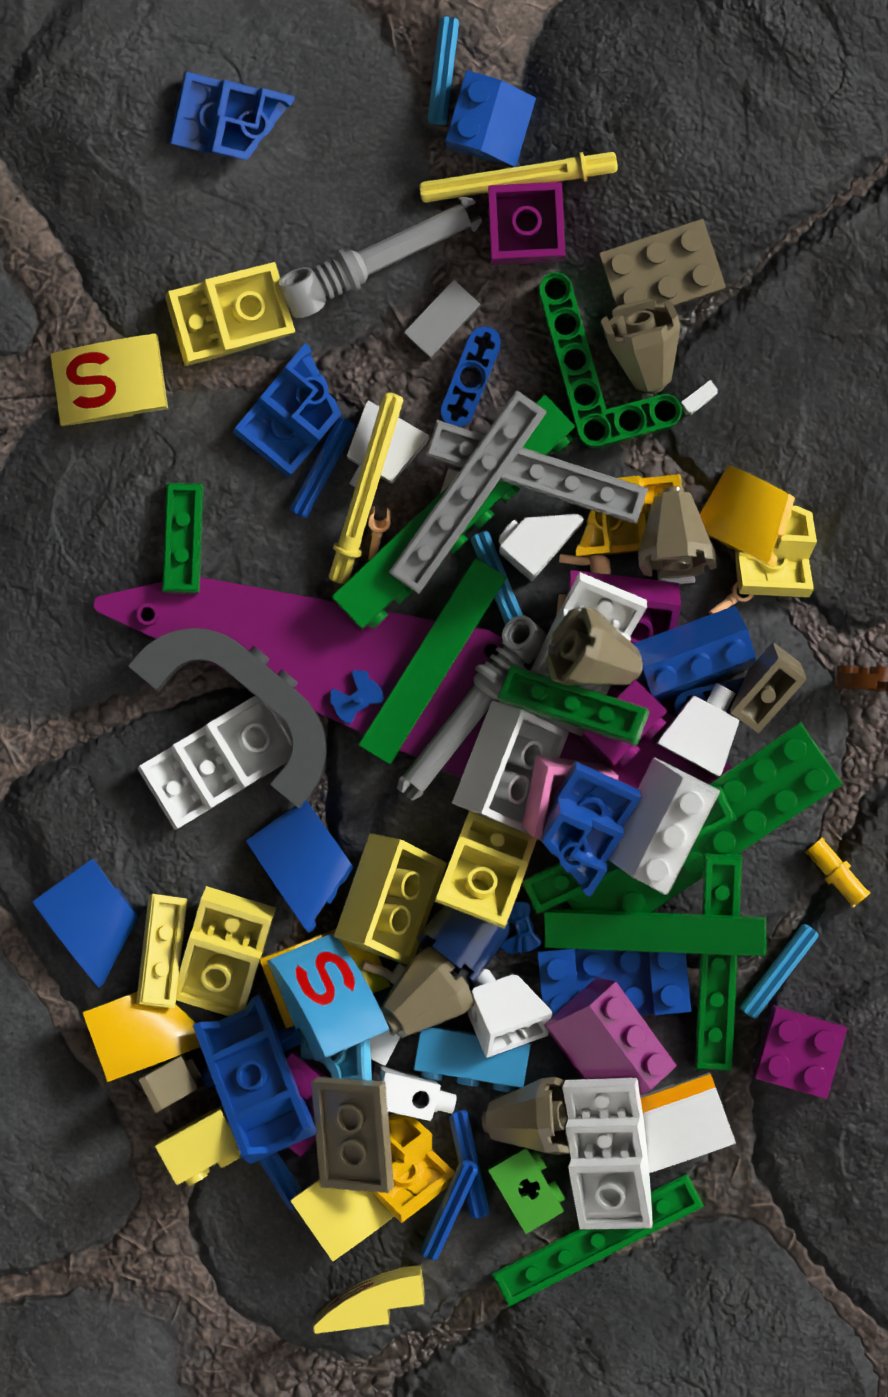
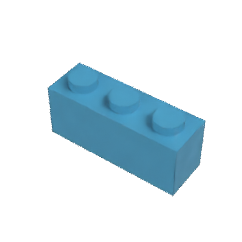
(460, 1055)

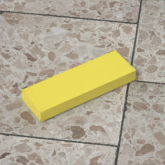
(161, 951)

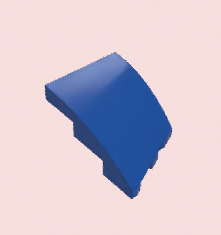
(224, 116)
(290, 415)
(588, 823)
(302, 861)
(89, 918)

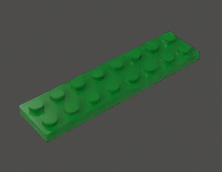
(763, 796)

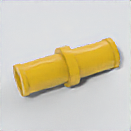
(837, 872)

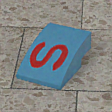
(327, 996)

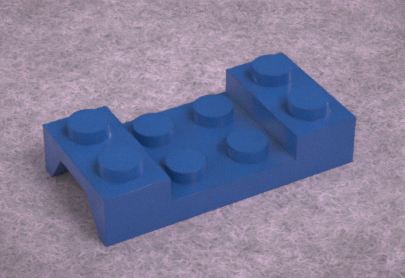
(650, 980)
(255, 1081)

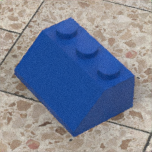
(695, 654)

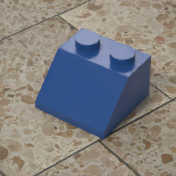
(490, 119)

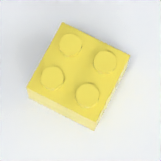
(198, 1146)

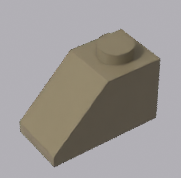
(767, 687)
(171, 1081)

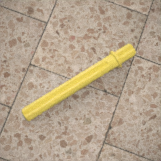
(544, 172)
(351, 536)

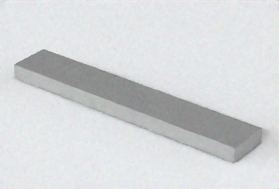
(546, 475)
(468, 492)

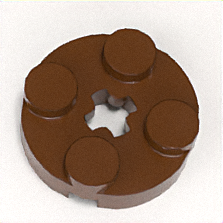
(867, 679)

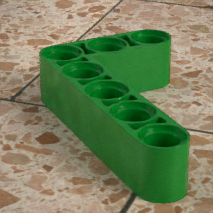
(587, 377)

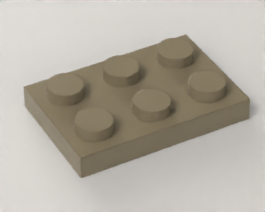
(664, 267)
(352, 1134)

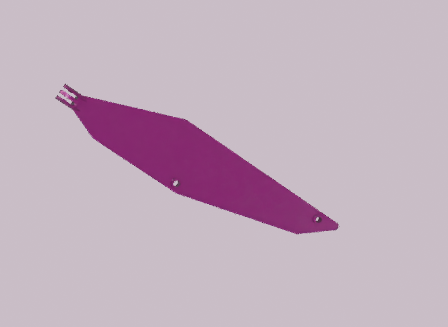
(323, 646)

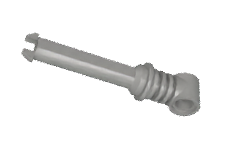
(307, 290)
(521, 645)

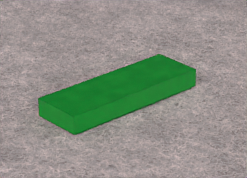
(182, 538)

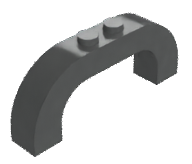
(178, 648)

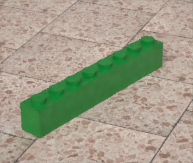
(375, 588)

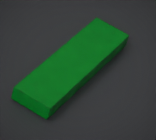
(573, 705)

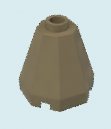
(644, 342)
(675, 537)
(592, 652)
(425, 995)
(530, 1117)

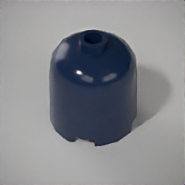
(464, 940)

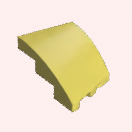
(792, 571)
(340, 1216)

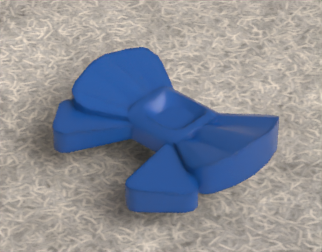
(367, 694)
(526, 938)

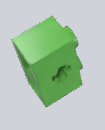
(528, 1209)

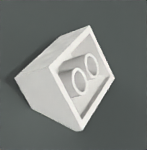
(536, 541)
(503, 763)
(663, 825)

